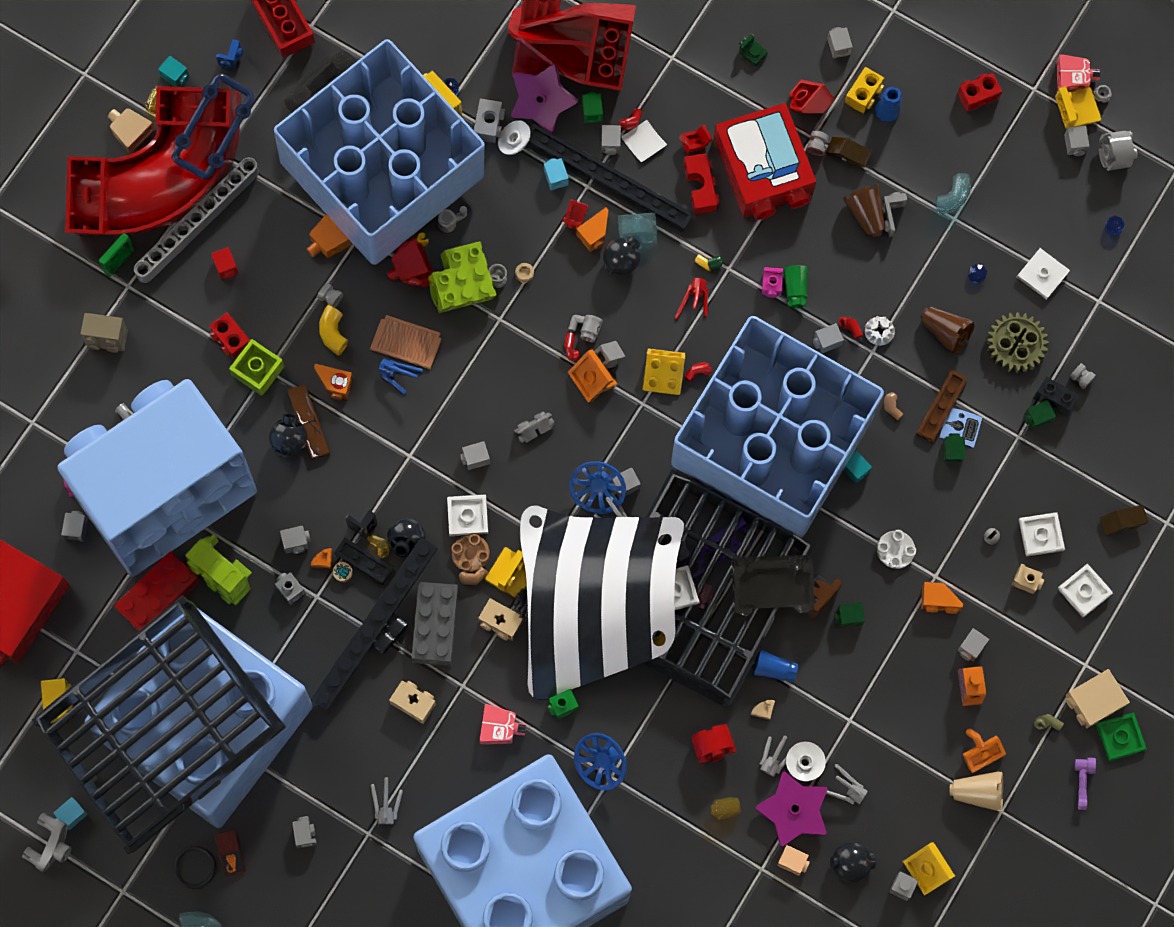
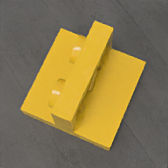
(508, 572)
(928, 868)

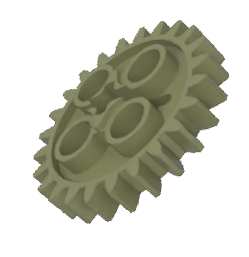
(1002, 333)

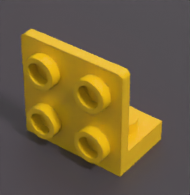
(1077, 107)
(664, 371)

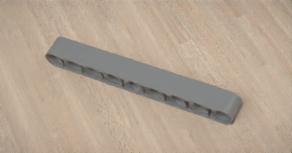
(195, 228)

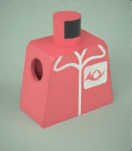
(1075, 73)
(499, 726)

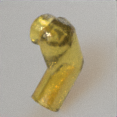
(381, 545)

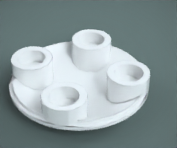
(896, 549)

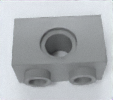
(489, 110)

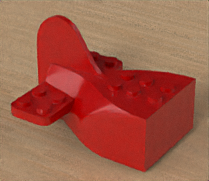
(583, 40)

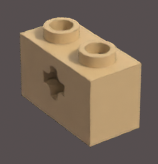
(493, 611)
(418, 711)

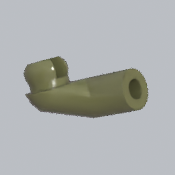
(1046, 721)

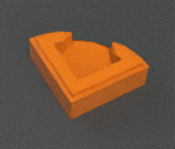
(322, 559)

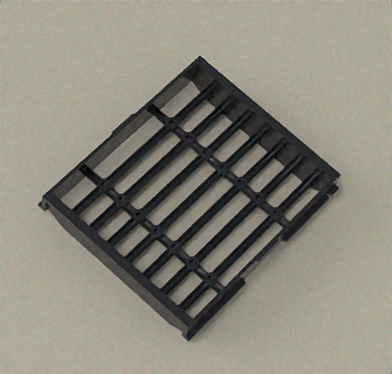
(135, 643)
(676, 671)

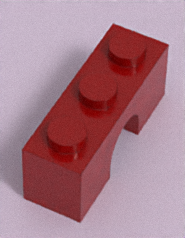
(698, 168)

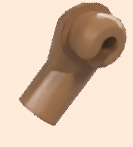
(890, 406)
(472, 579)

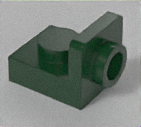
(752, 50)

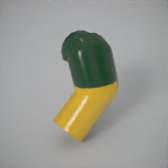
(709, 264)

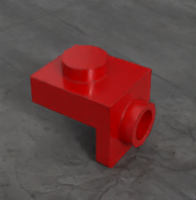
(695, 140)
(575, 214)

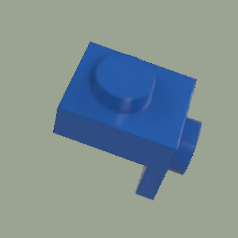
(235, 53)

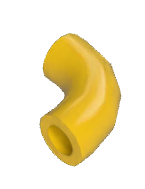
(329, 330)

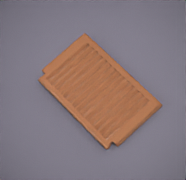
(406, 342)

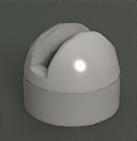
(995, 539)

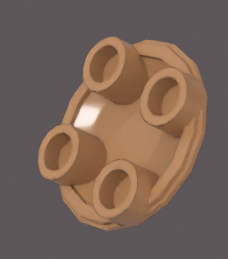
(470, 553)

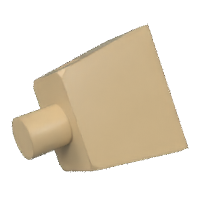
(130, 128)

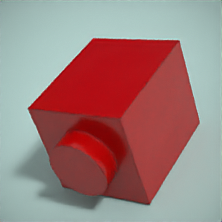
(225, 263)

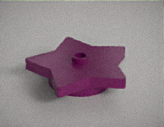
(549, 87)
(791, 824)

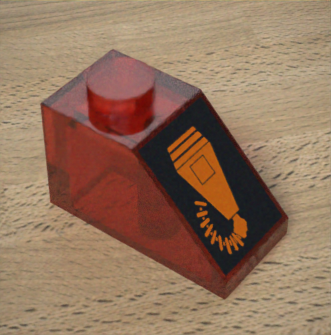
(230, 853)

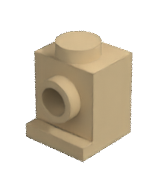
(1021, 581)

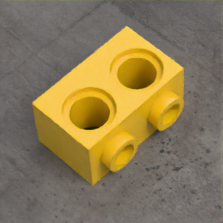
(862, 89)

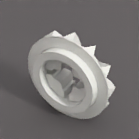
(874, 336)

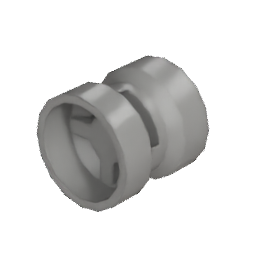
(817, 143)
(498, 271)
(329, 295)
(1086, 376)

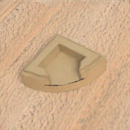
(763, 709)

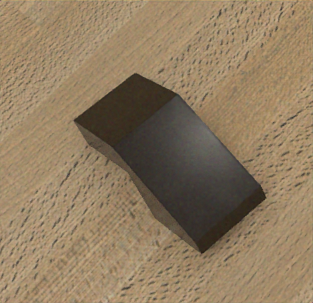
(849, 150)
(1124, 519)

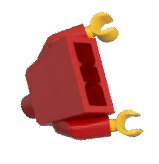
(412, 263)

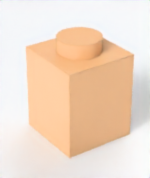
(793, 860)

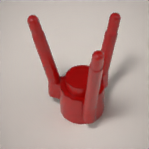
(698, 290)

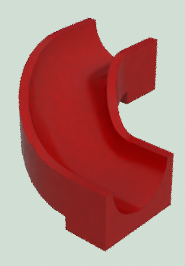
(147, 187)

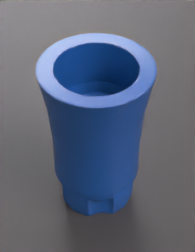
(888, 106)
(774, 667)

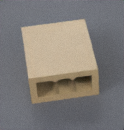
(1096, 699)

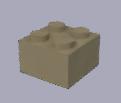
(104, 332)

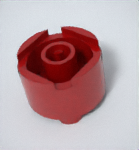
(713, 744)

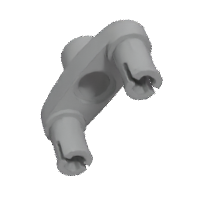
(55, 847)

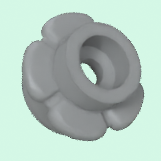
(1102, 89)

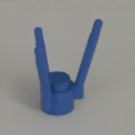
(389, 368)

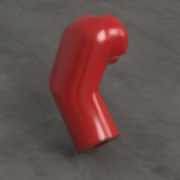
(631, 122)
(851, 325)
(568, 345)
(696, 369)

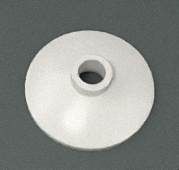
(514, 137)
(812, 754)

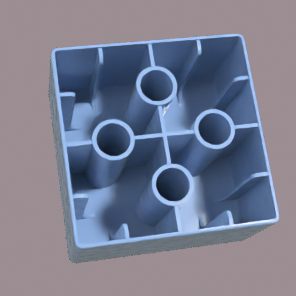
(380, 151)
(775, 426)
(157, 474)
(279, 689)
(524, 856)

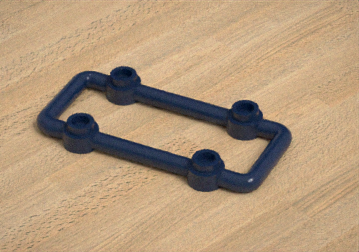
(183, 140)

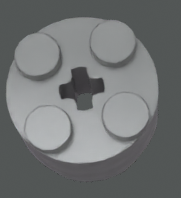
(1117, 150)

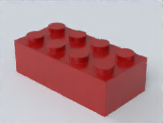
(284, 25)
(157, 591)

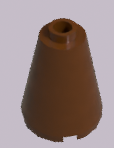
(867, 209)
(948, 328)

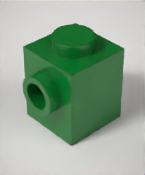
(562, 704)

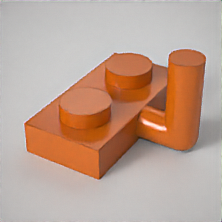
(984, 752)

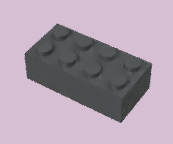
(434, 623)

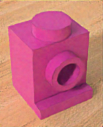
(772, 274)

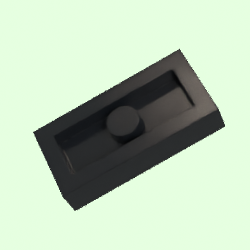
(364, 527)

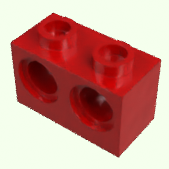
(982, 95)
(233, 333)

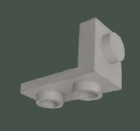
(889, 202)

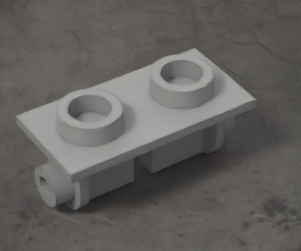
(541, 422)

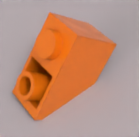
(939, 597)

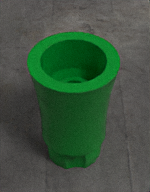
(796, 285)

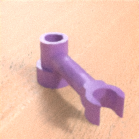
(1084, 766)

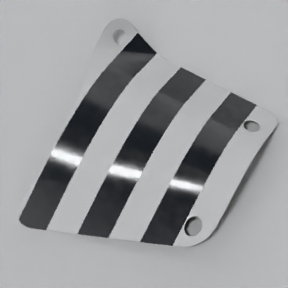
(595, 595)

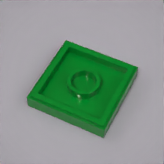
(116, 255)
(1121, 736)

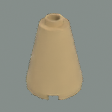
(980, 790)

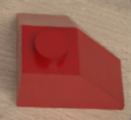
(810, 97)

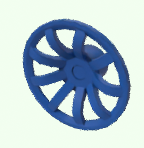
(598, 485)
(603, 759)

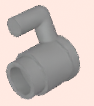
(447, 219)
(590, 327)

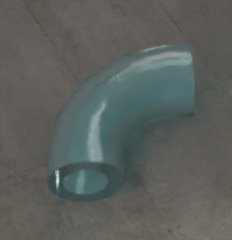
(956, 197)
(197, 919)

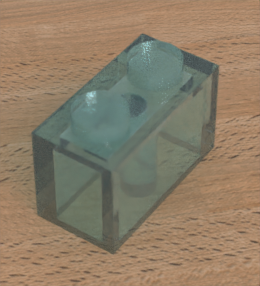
(640, 226)

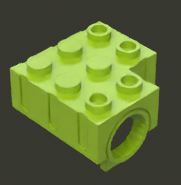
(463, 280)
(218, 572)

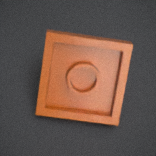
(591, 376)

